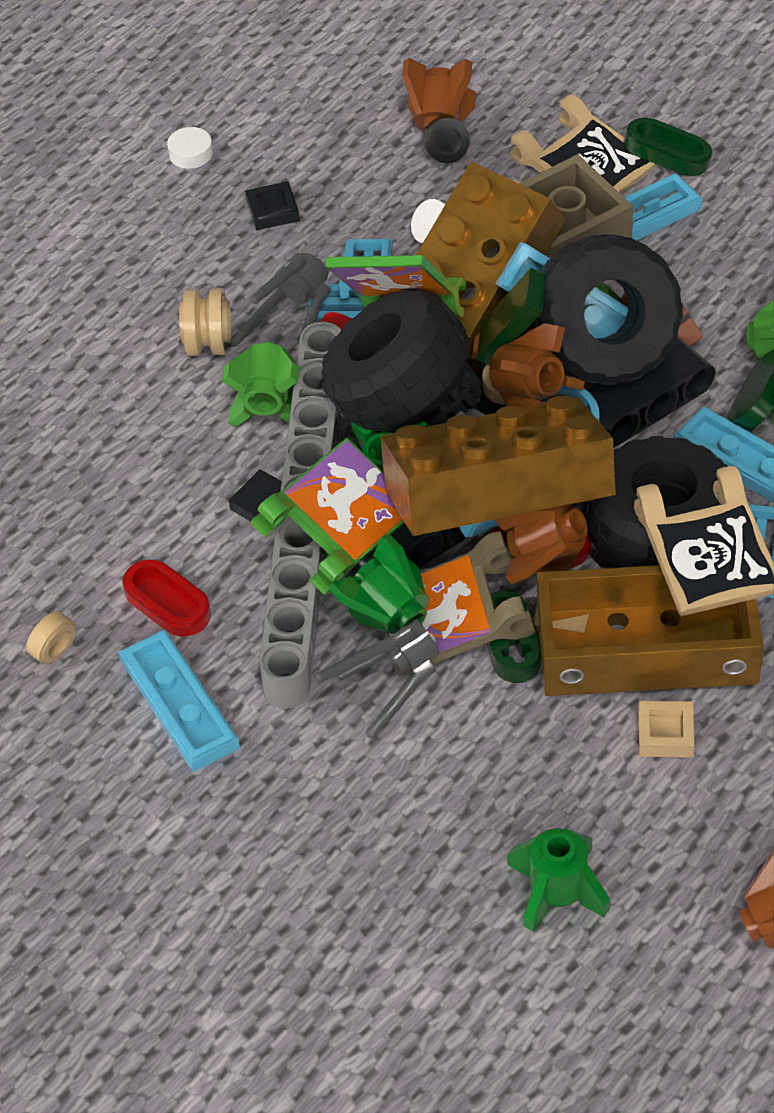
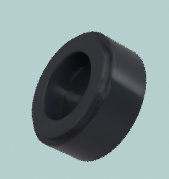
(446, 139)

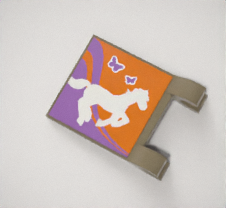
(462, 606)

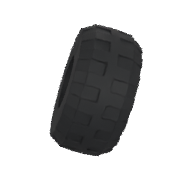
(652, 307)
(395, 360)
(685, 482)

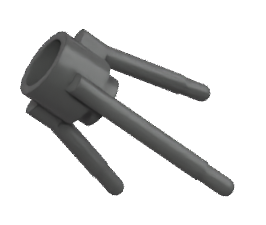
(298, 281)
(406, 649)

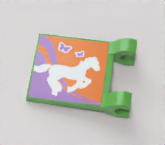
(381, 275)
(339, 506)

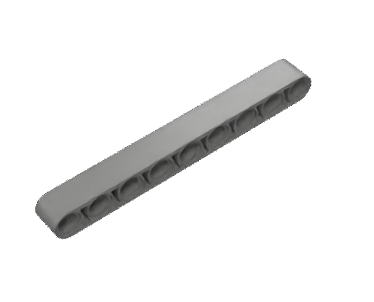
(296, 556)

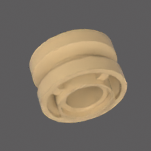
(205, 321)

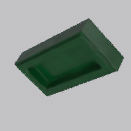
(512, 314)

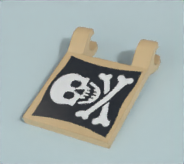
(590, 139)
(709, 553)

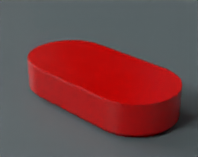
(166, 598)

